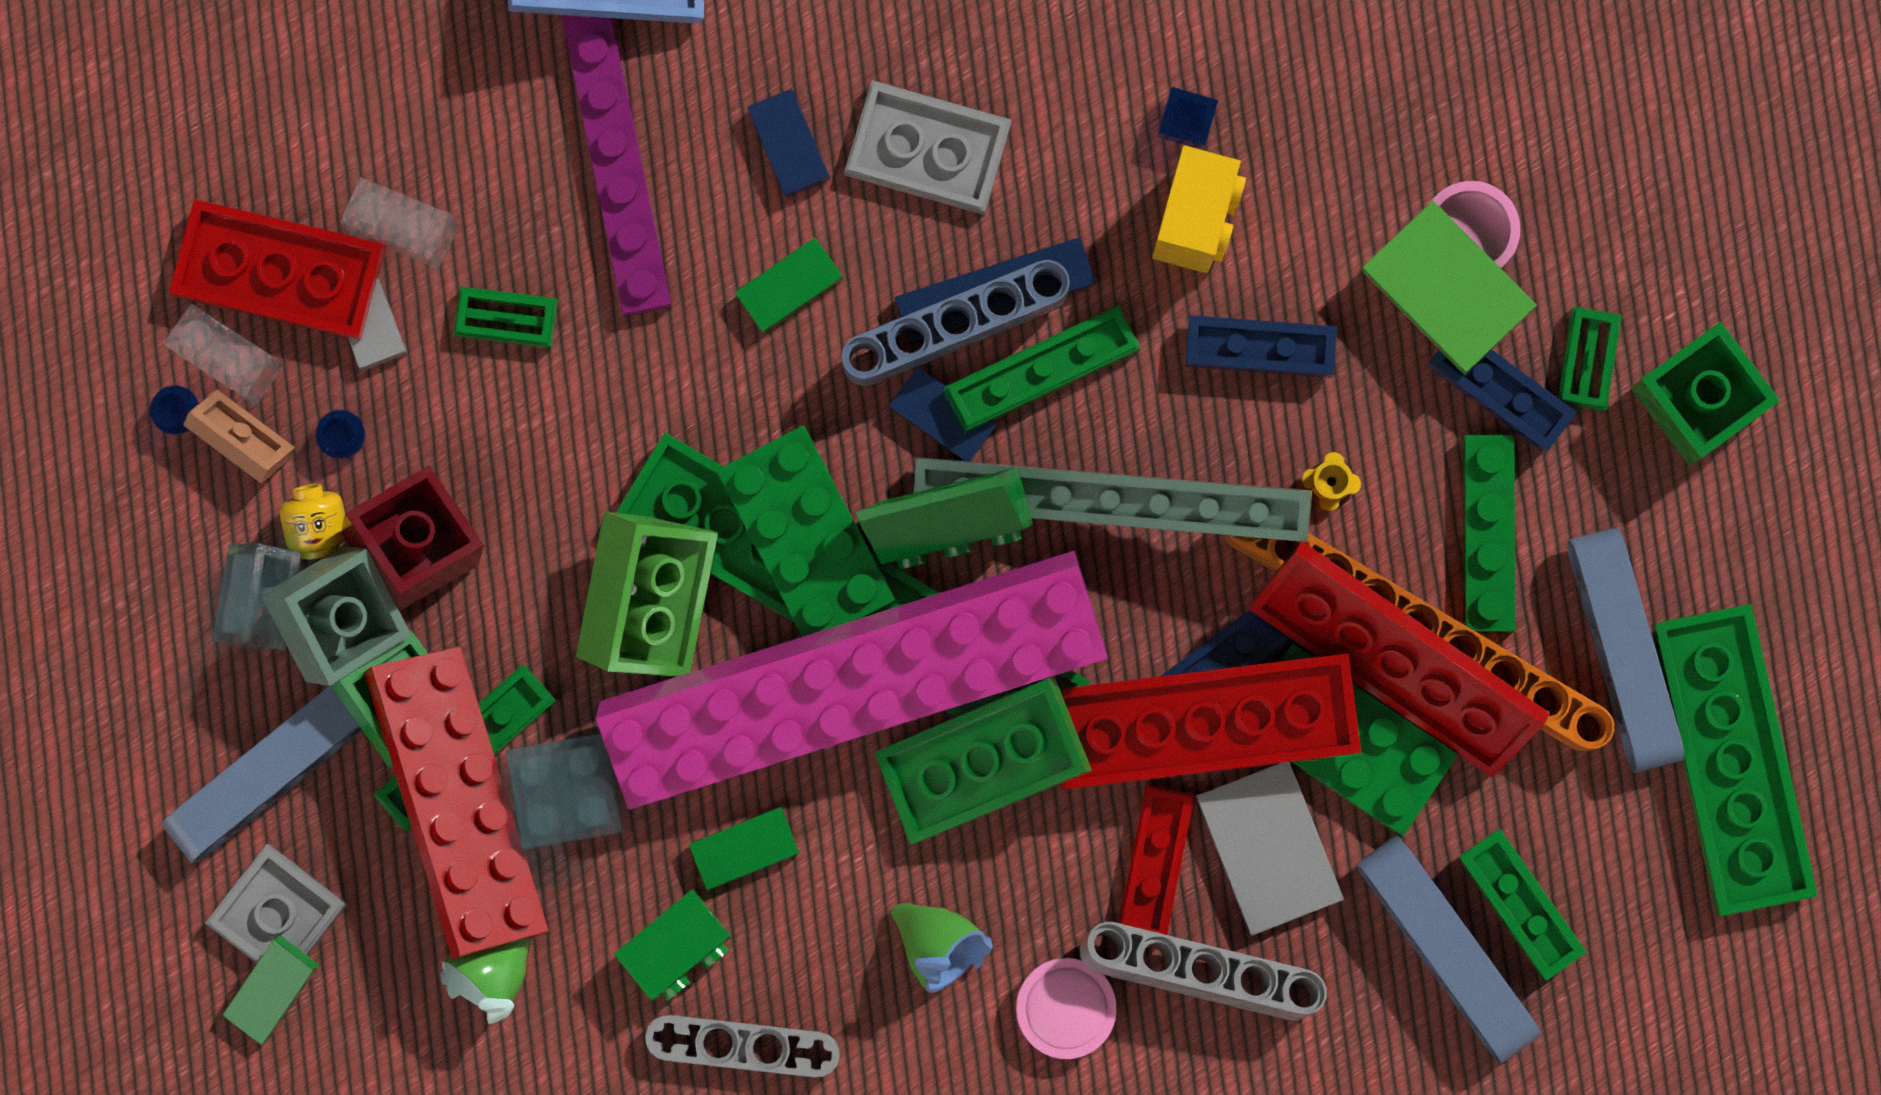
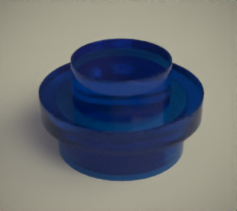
(171, 407)
(340, 434)

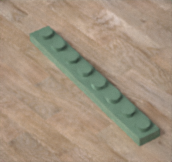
(1143, 500)

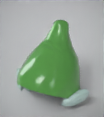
(488, 977)

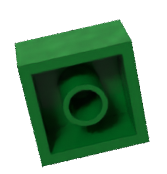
(1705, 394)

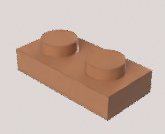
(239, 436)

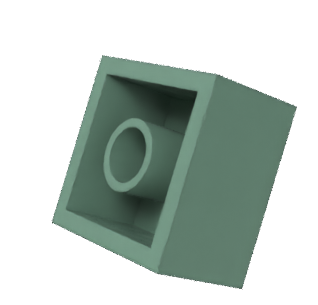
(336, 615)

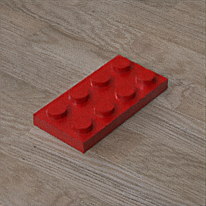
(277, 269)

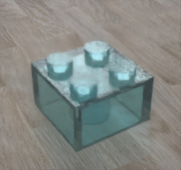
(565, 792)

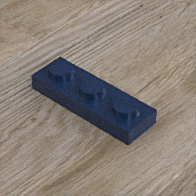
(1260, 346)
(1509, 397)

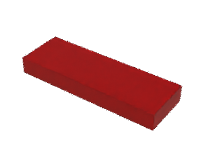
(1156, 859)

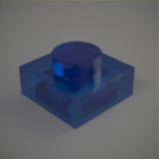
(1187, 118)

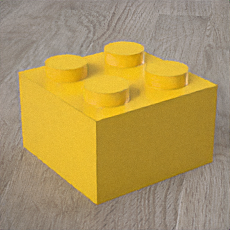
(1196, 210)

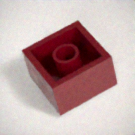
(414, 537)

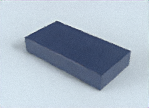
(788, 143)
(927, 409)

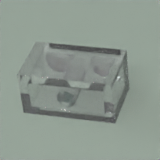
(399, 223)
(223, 354)

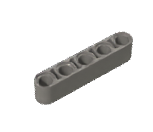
(1226, 965)

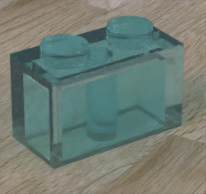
(241, 612)

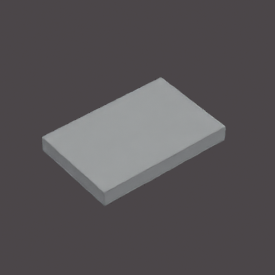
(928, 147)
(1269, 848)

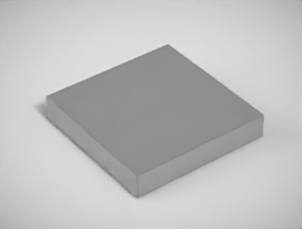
(273, 901)

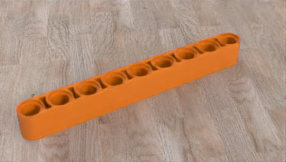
(1526, 677)

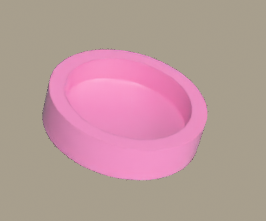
(1484, 216)
(1065, 1008)

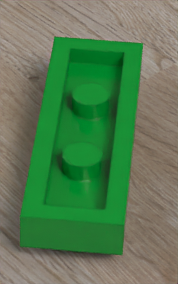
(1521, 904)

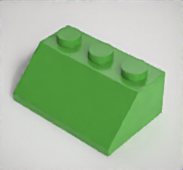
(646, 595)

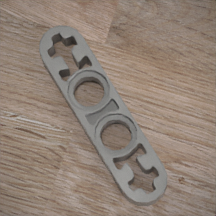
(743, 1041)

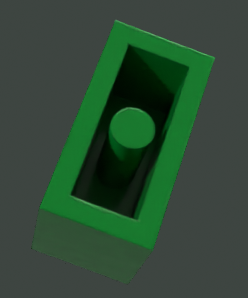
(675, 946)

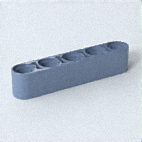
(971, 304)
(1625, 650)
(261, 776)
(1448, 949)

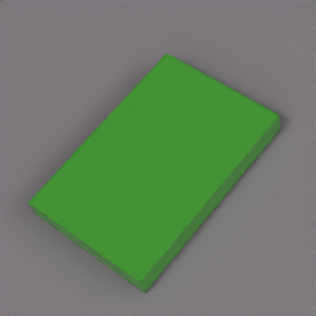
(1448, 287)

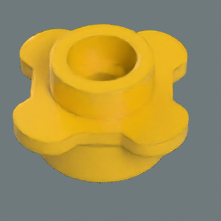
(1345, 481)

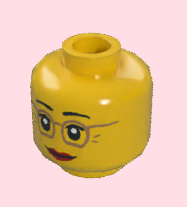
(312, 521)

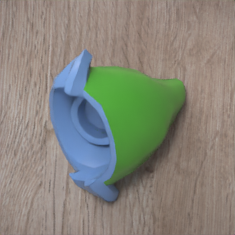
(939, 944)

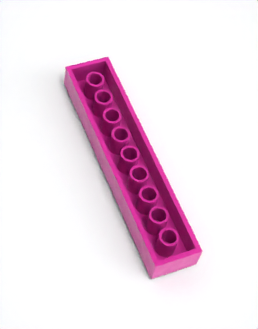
(851, 680)

